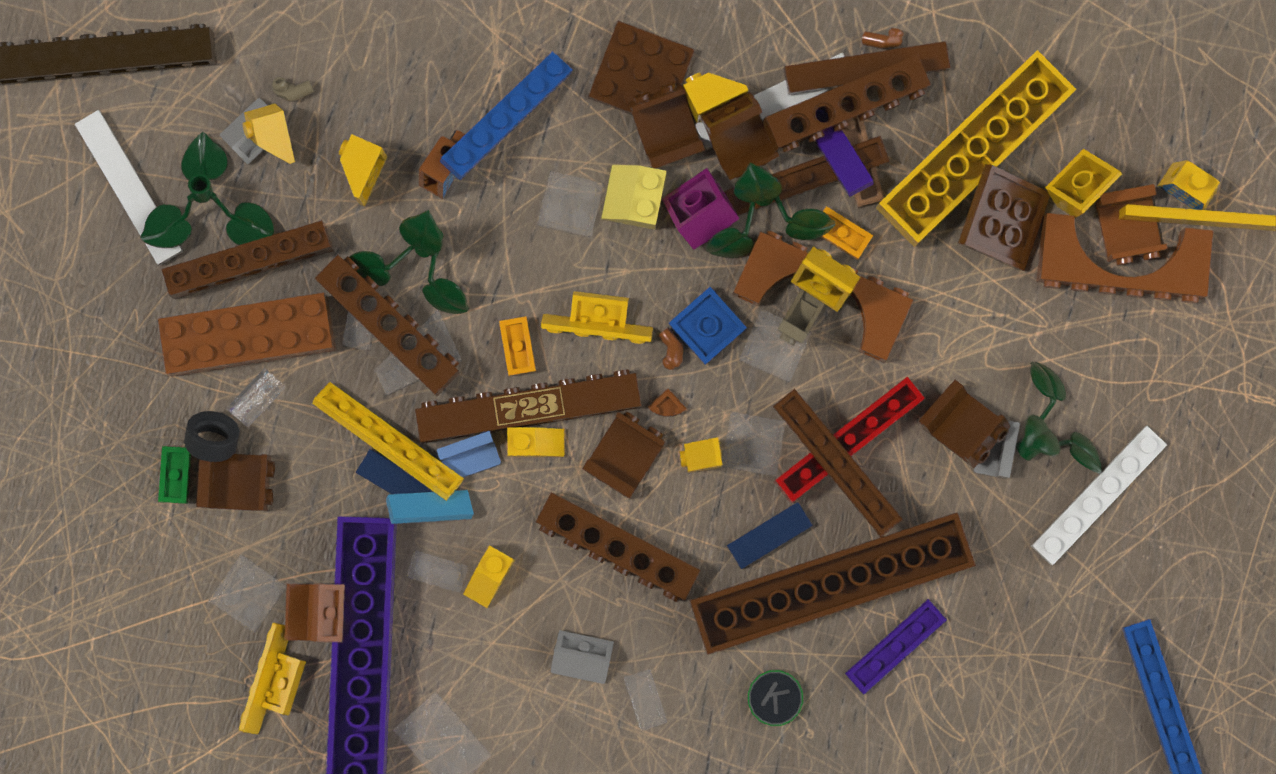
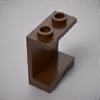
(665, 125)
(738, 135)
(964, 425)
(624, 454)
(236, 483)

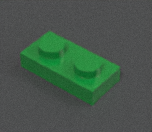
(174, 475)

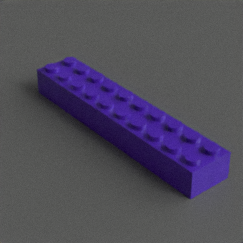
(363, 658)

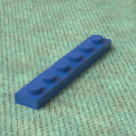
(506, 116)
(1161, 698)

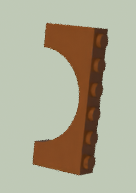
(1066, 263)
(880, 307)

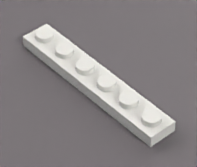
(1098, 495)

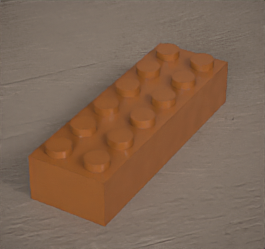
(246, 334)

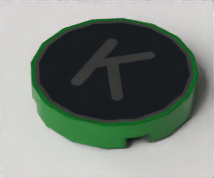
(775, 697)

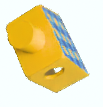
(1189, 185)

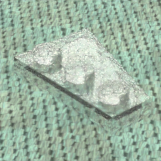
(395, 375)

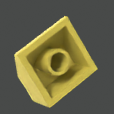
(634, 195)

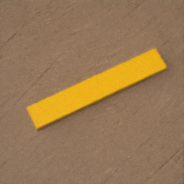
(1198, 217)
(388, 441)

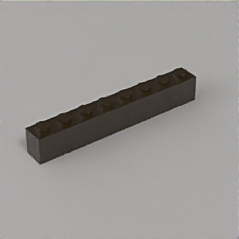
(107, 55)

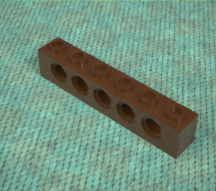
(908, 71)
(247, 260)
(332, 280)
(558, 507)

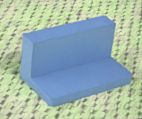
(470, 455)

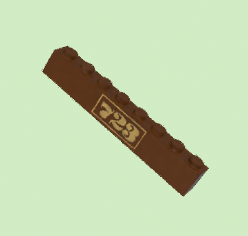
(529, 407)

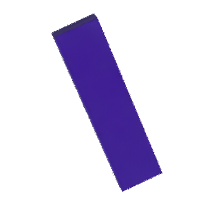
(843, 159)
(895, 646)

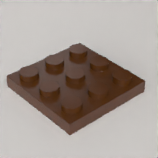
(637, 64)
(1004, 217)

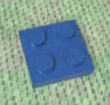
(707, 325)

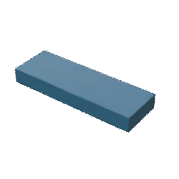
(428, 507)

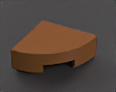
(667, 405)

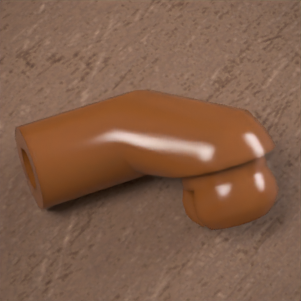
(883, 41)
(674, 351)

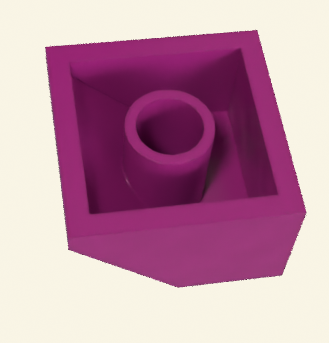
(700, 209)

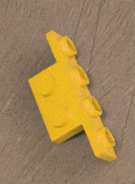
(598, 316)
(274, 682)

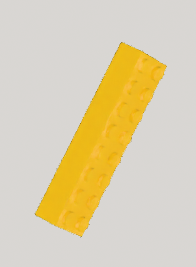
(980, 139)

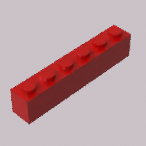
(852, 437)

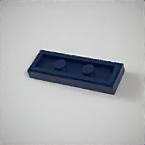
(389, 475)
(769, 535)

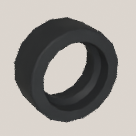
(211, 450)

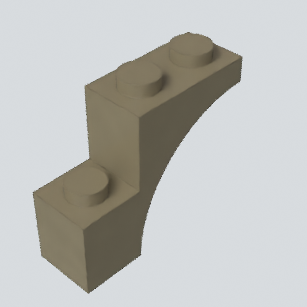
(800, 318)

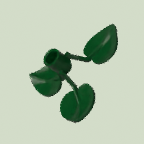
(200, 164)
(762, 188)
(426, 240)
(1039, 437)

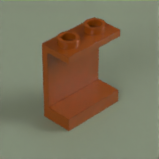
(1128, 238)
(314, 612)

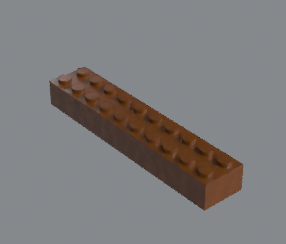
(832, 583)

